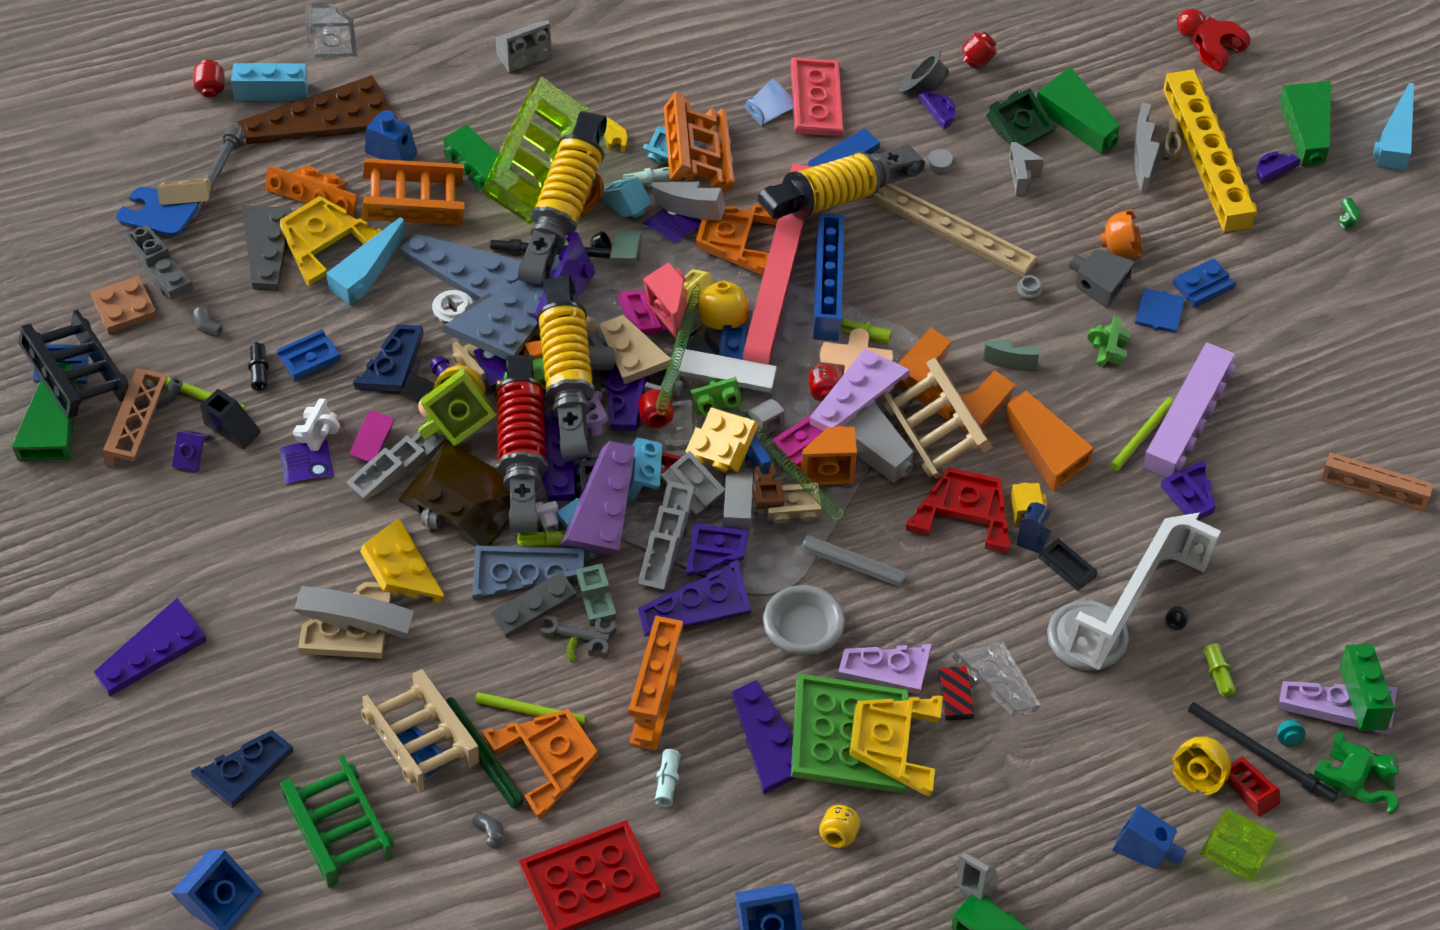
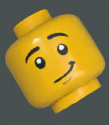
(839, 826)

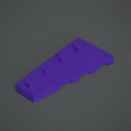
(623, 400)
(704, 601)
(766, 736)

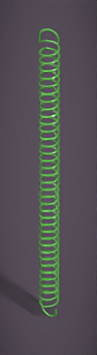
(674, 350)
(794, 469)

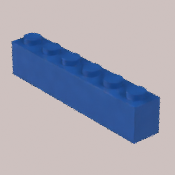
(828, 277)

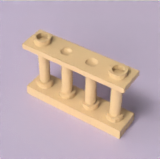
(961, 418)
(435, 709)

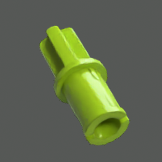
(875, 333)
(541, 539)
(1219, 669)

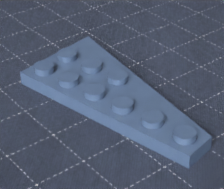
(501, 321)

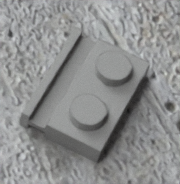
(691, 472)

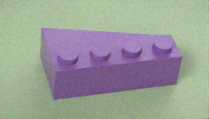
(602, 505)

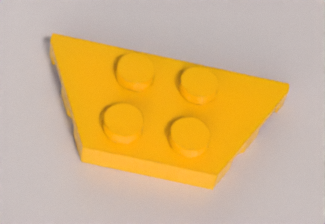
(399, 564)

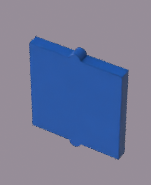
(1160, 310)

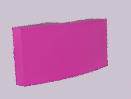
(371, 436)

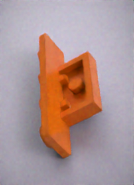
(309, 184)

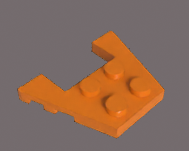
(730, 236)
(558, 749)

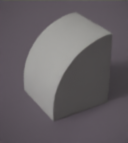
(768, 416)

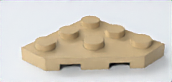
(329, 640)

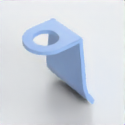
(769, 103)

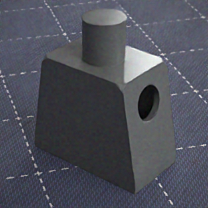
(1102, 275)

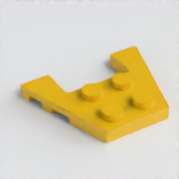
(315, 229)
(882, 738)

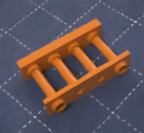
(413, 210)

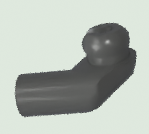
(203, 321)
(170, 392)
(492, 827)

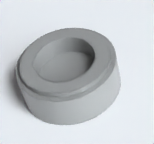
(940, 160)

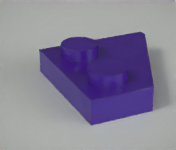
(715, 547)

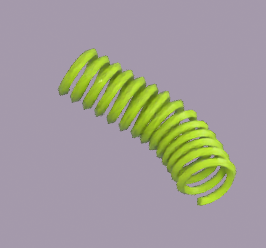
(571, 648)

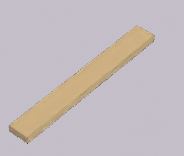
(954, 229)

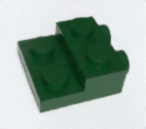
(1020, 118)

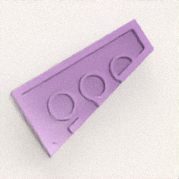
(858, 388)
(1323, 702)

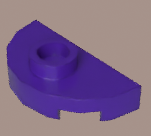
(939, 107)
(1275, 164)

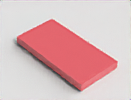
(816, 97)

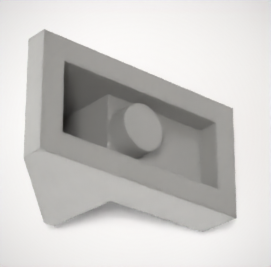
(1023, 166)

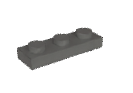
(533, 604)

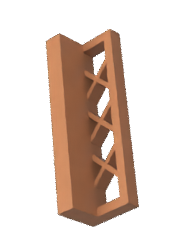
(129, 412)
(1377, 482)

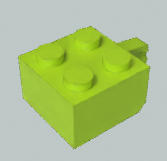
(456, 408)

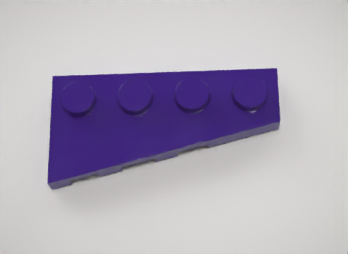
(573, 263)
(559, 478)
(155, 645)

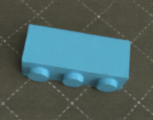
(269, 81)

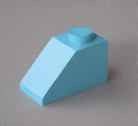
(627, 197)

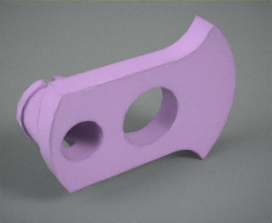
(597, 416)

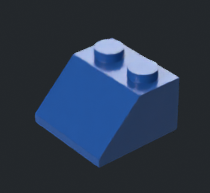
(216, 890)
(769, 908)

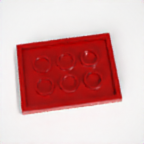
(589, 878)

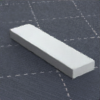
(719, 368)

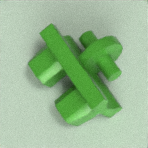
(1106, 339)
(717, 396)

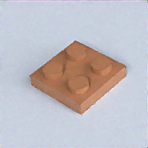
(123, 304)

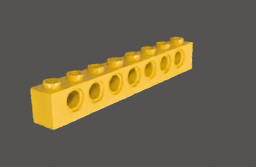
(1209, 151)

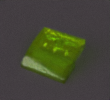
(1239, 844)

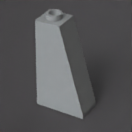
(881, 444)

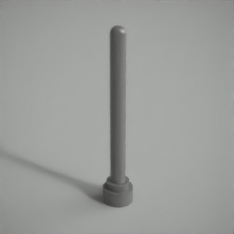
(232, 139)

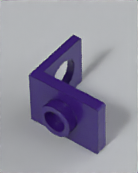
(189, 449)

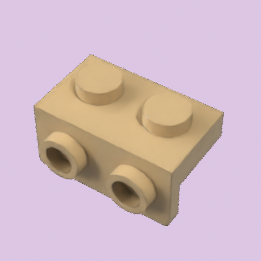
(797, 505)

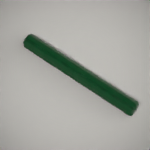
(489, 761)

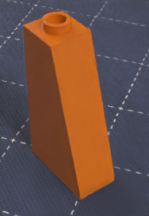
(1047, 440)

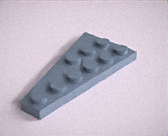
(461, 266)

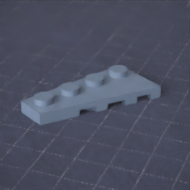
(520, 568)

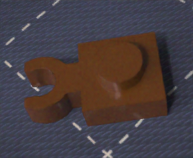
(767, 491)

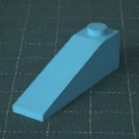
(1396, 139)
(358, 272)

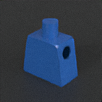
(389, 138)
(1148, 839)

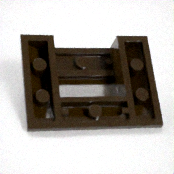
(462, 493)

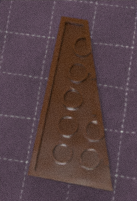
(324, 114)

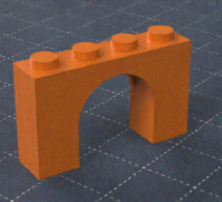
(982, 402)

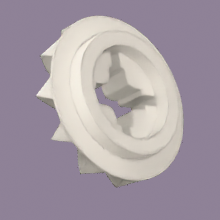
(456, 298)

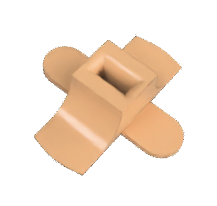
(844, 355)

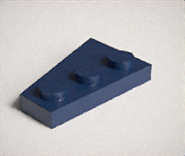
(393, 362)
(240, 772)

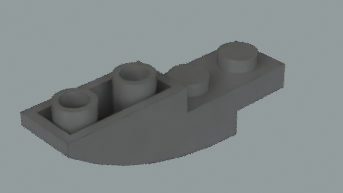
(157, 262)

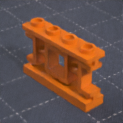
(689, 161)
(655, 683)

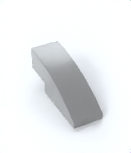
(689, 199)
(738, 499)
(976, 876)

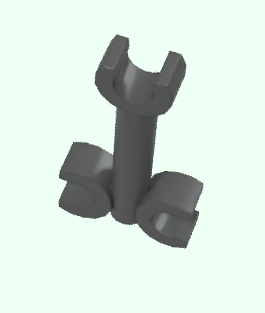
(597, 638)

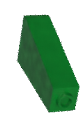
(1079, 111)
(1308, 119)
(45, 428)

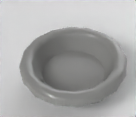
(803, 620)
(1062, 624)

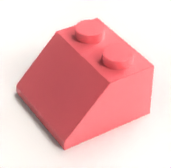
(667, 296)

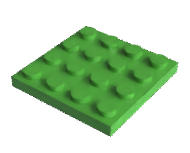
(824, 732)

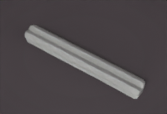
(853, 560)

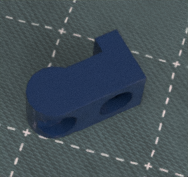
(1031, 531)

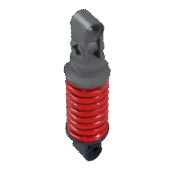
(521, 440)

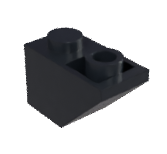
(229, 419)

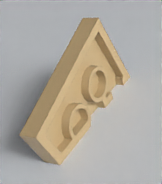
(634, 352)

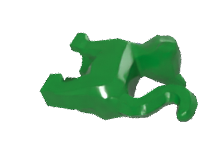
(1356, 768)

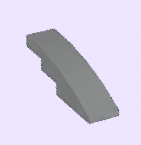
(1144, 148)
(395, 464)
(667, 535)
(352, 609)

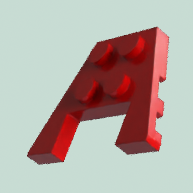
(967, 498)

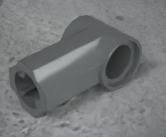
(600, 356)

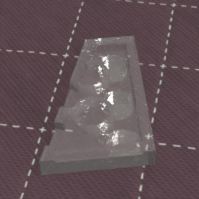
(1000, 673)

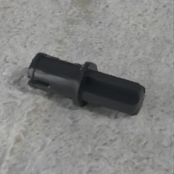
(258, 366)

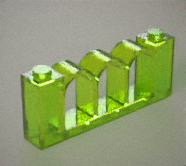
(505, 185)

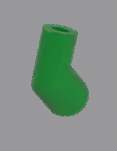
(1351, 214)

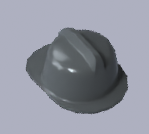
(926, 75)

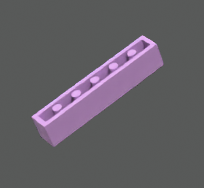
(1189, 411)

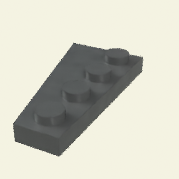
(265, 244)

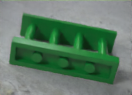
(320, 841)

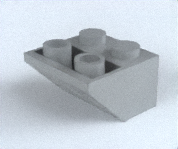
(525, 46)

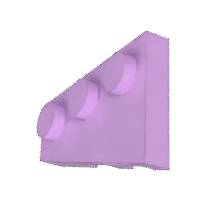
(889, 667)

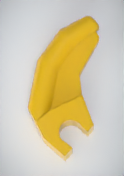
(615, 135)

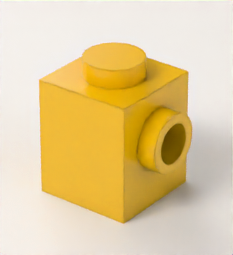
(1022, 496)

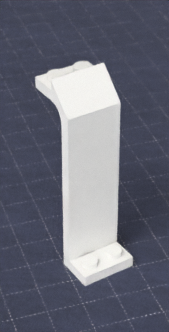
(1178, 539)

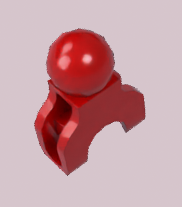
(1212, 37)

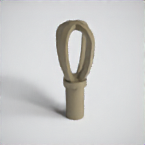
(1173, 134)

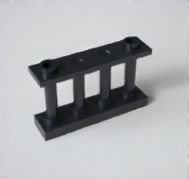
(58, 380)

